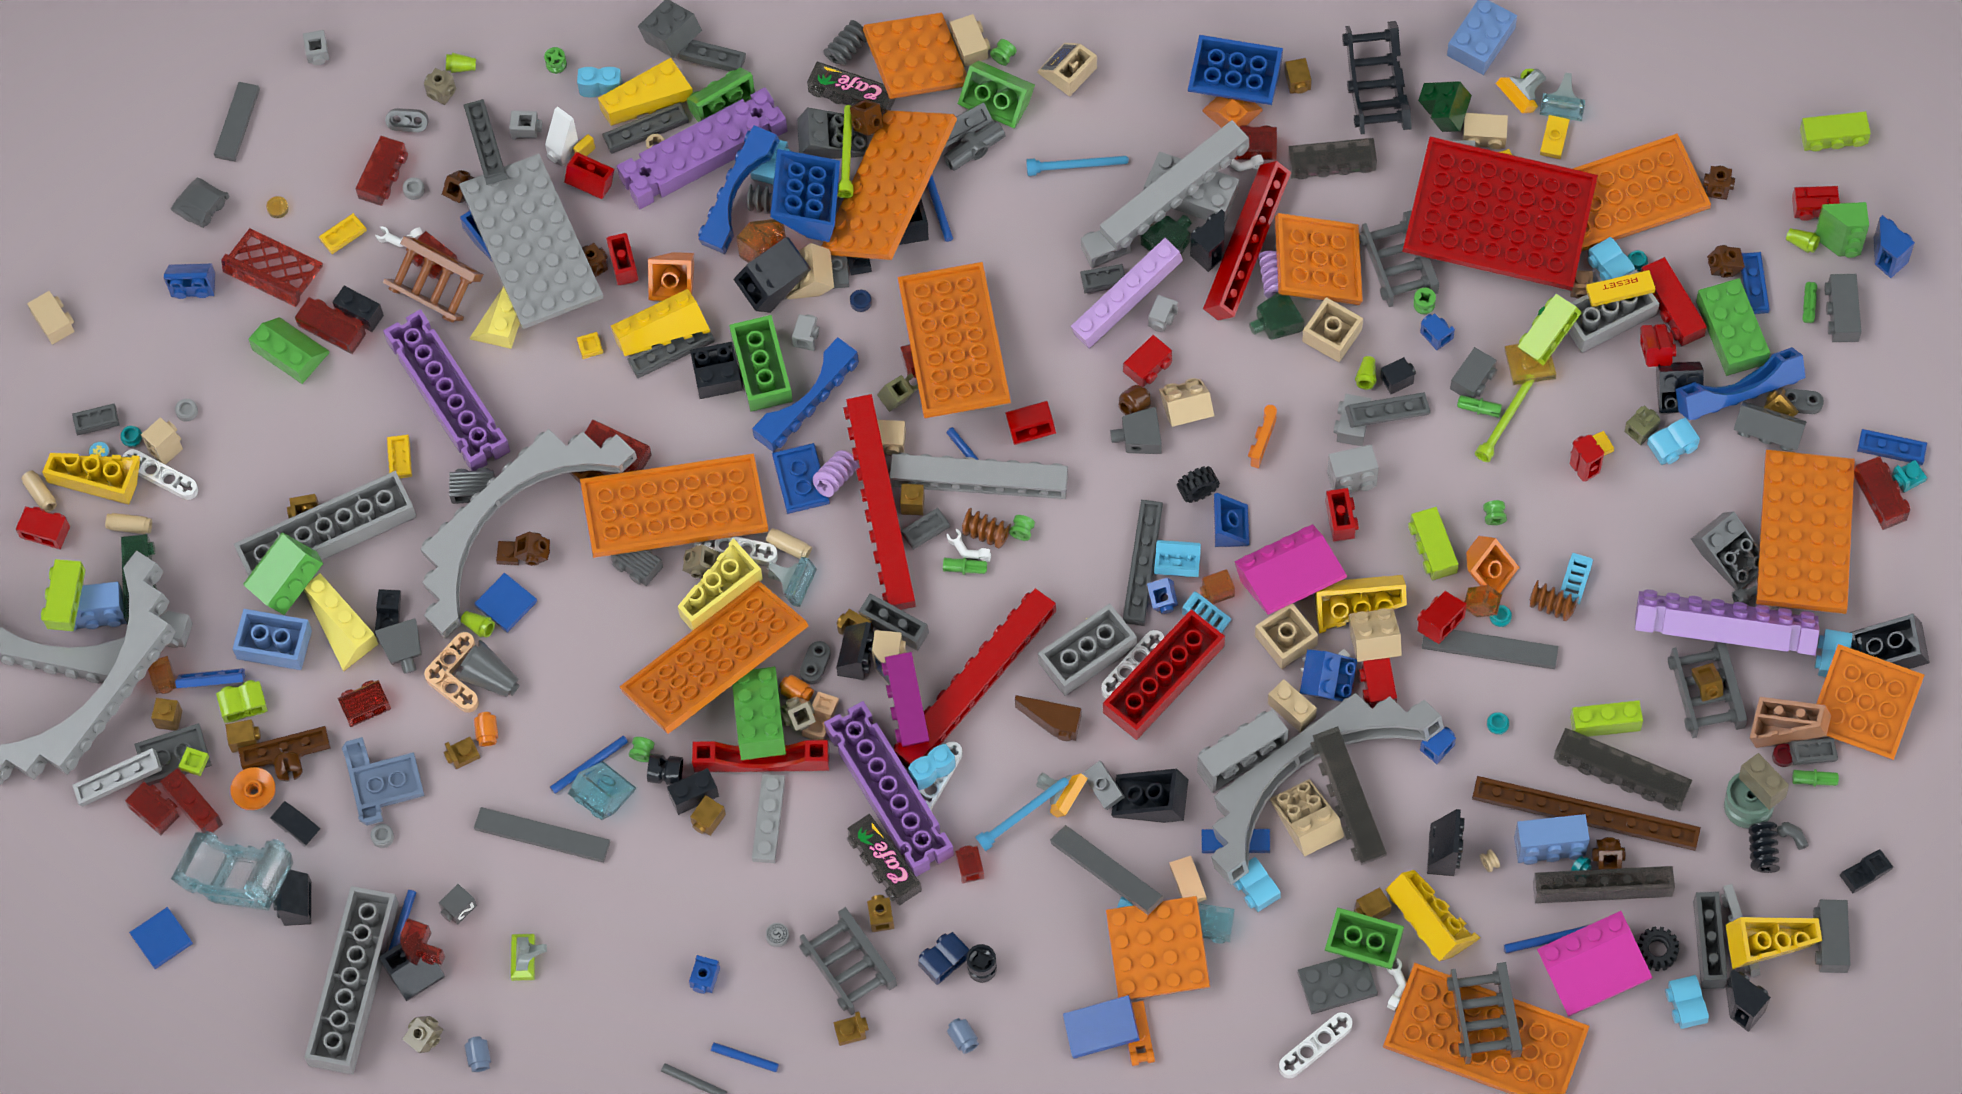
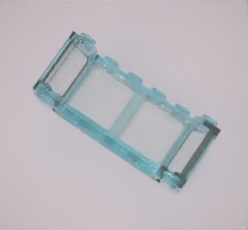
(233, 873)

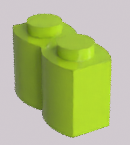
(241, 701)

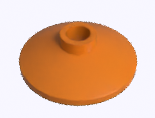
(247, 781)

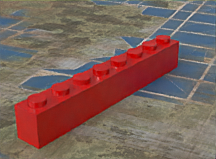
(1247, 240)

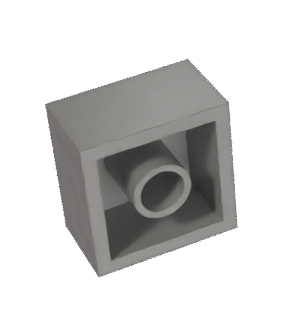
(1353, 469)

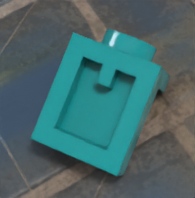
(1908, 476)

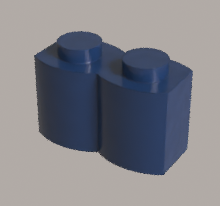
(943, 958)

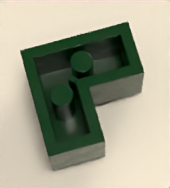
(1446, 104)

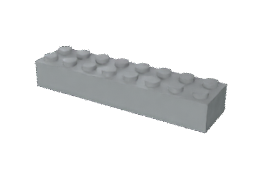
(337, 522)
(351, 980)

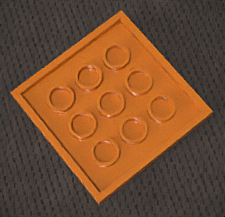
(915, 55)
(1318, 259)
(1868, 700)
(1158, 950)

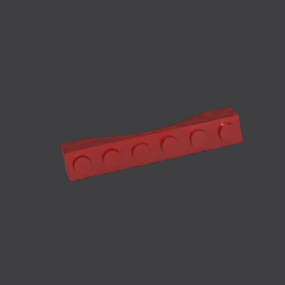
(800, 756)

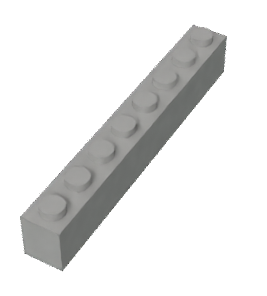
(1175, 185)
(980, 475)

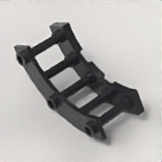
(1395, 82)

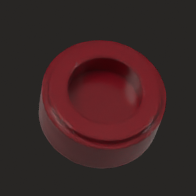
(1782, 755)

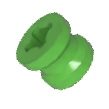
(1003, 52)
(552, 55)
(1424, 306)
(1495, 512)
(1022, 527)
(641, 749)

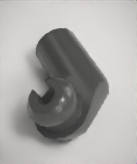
(1795, 832)

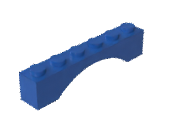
(757, 150)
(1780, 370)
(778, 425)

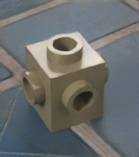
(440, 86)
(699, 560)
(803, 718)
(423, 1033)

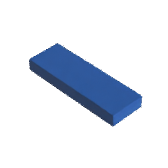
(1754, 282)
(1892, 446)
(210, 678)
(1259, 842)

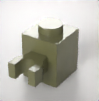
(897, 392)
(1642, 424)

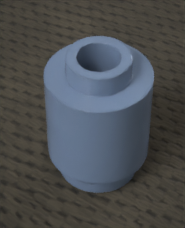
(962, 1035)
(477, 1054)

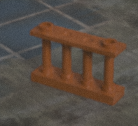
(431, 257)

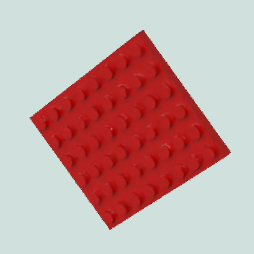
(1500, 213)

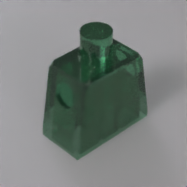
(1168, 228)
(1277, 317)

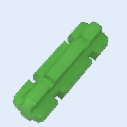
(1809, 302)

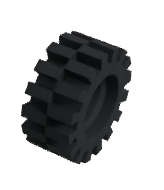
(1198, 484)
(1667, 939)

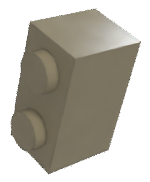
(1763, 781)

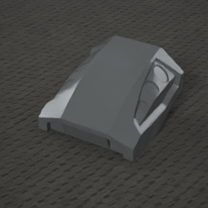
(199, 202)

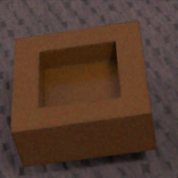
(505, 553)

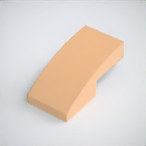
(824, 708)
(1187, 878)

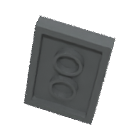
(171, 748)
(1336, 983)

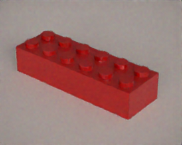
(1163, 674)

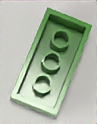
(1732, 327)
(761, 363)
(759, 714)

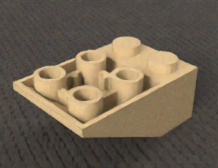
(1307, 817)

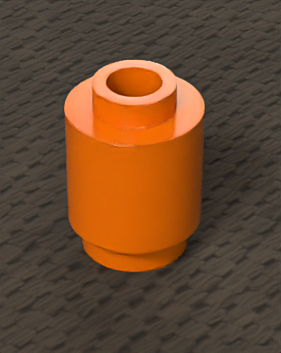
(795, 687)
(486, 729)

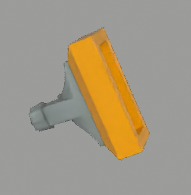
(1522, 90)
(1064, 798)

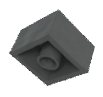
(669, 28)

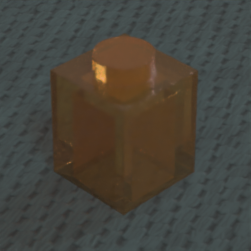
(1217, 587)
(1482, 601)
(162, 675)

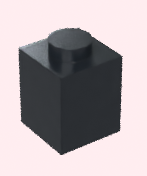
(1397, 375)

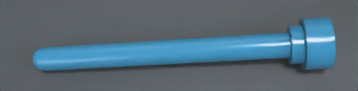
(1035, 166)
(988, 838)

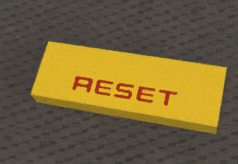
(1620, 288)

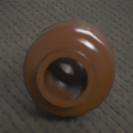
(1134, 400)

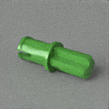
(1479, 406)
(964, 566)
(1815, 778)

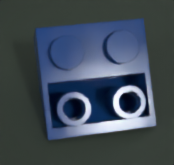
(1891, 247)
(190, 280)
(1328, 675)

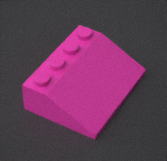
(1289, 569)
(1594, 963)

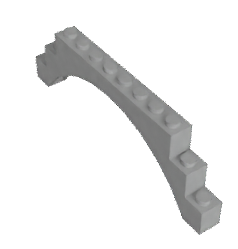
(540, 461)
(142, 646)
(84, 662)
(1248, 794)

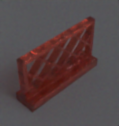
(262, 278)

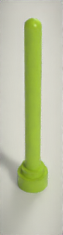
(845, 186)
(1486, 450)

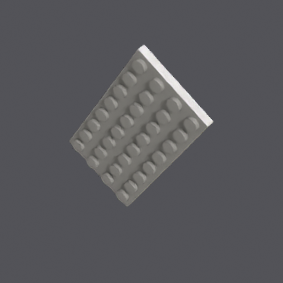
(531, 242)

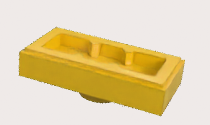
(1554, 137)
(342, 233)
(399, 455)

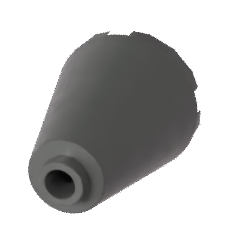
(487, 671)

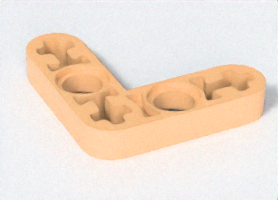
(446, 677)

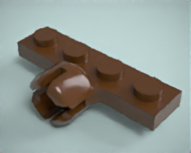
(285, 752)

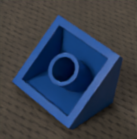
(1230, 522)

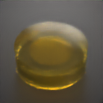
(277, 207)

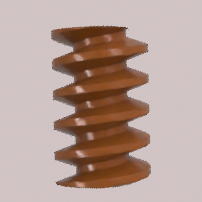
(985, 529)
(1553, 601)

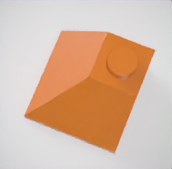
(1224, 110)
(670, 275)
(1490, 563)

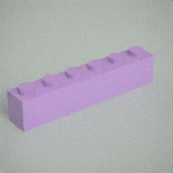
(1126, 293)

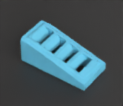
(1581, 565)
(1202, 603)

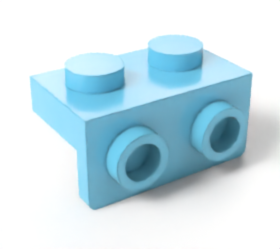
(1177, 558)

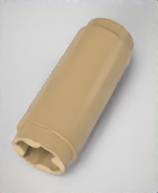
(39, 491)
(128, 523)
(788, 543)

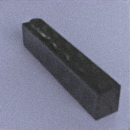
(1622, 769)
(1349, 796)
(1603, 884)

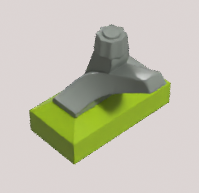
(523, 956)

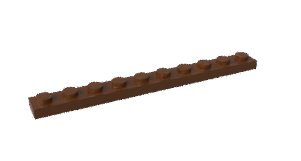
(1597, 815)

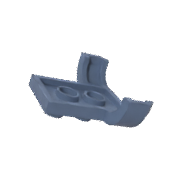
(380, 782)

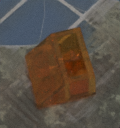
(758, 238)

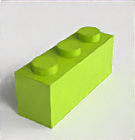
(1835, 131)
(1549, 329)
(1433, 543)
(63, 595)
(1607, 718)

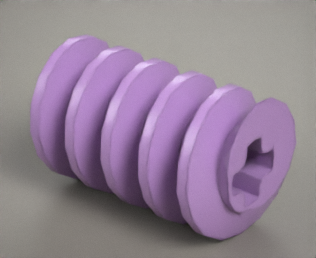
(1269, 273)
(835, 473)

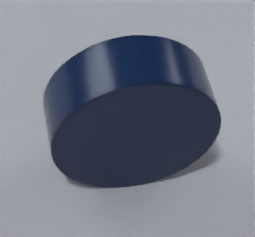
(860, 300)

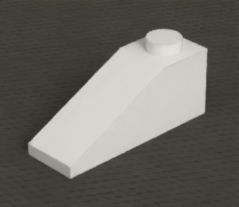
(561, 137)

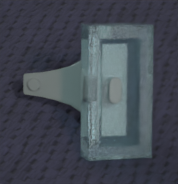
(1563, 102)
(794, 579)

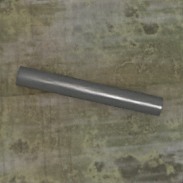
(689, 1079)

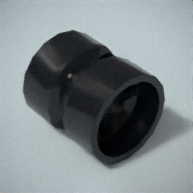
(664, 769)
(981, 963)

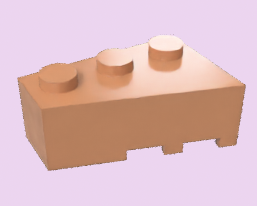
(1787, 721)

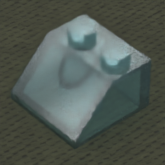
(601, 790)

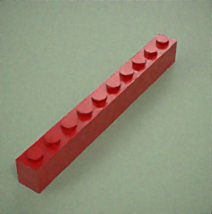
(880, 501)
(981, 673)

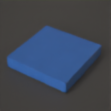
(505, 602)
(161, 938)

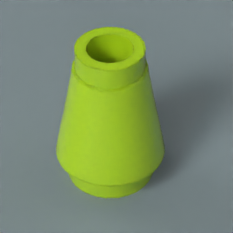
(459, 63)
(1803, 239)
(1366, 374)
(479, 624)

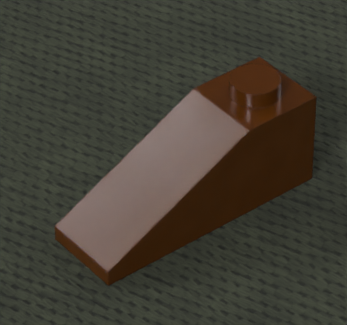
(1056, 718)

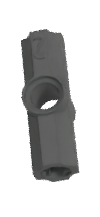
(974, 145)

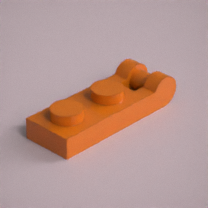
(1263, 436)
(1144, 1035)

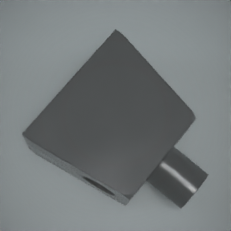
(1139, 432)
(401, 643)

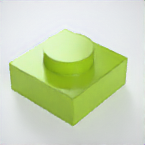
(193, 761)

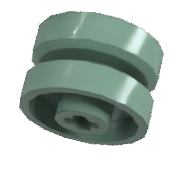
(1743, 806)

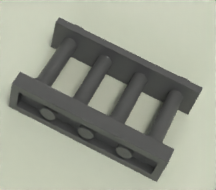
(1421, 263)
(1730, 694)
(858, 941)
(1502, 999)

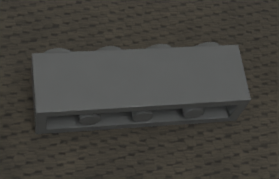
(1710, 940)

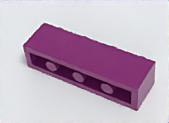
(906, 699)

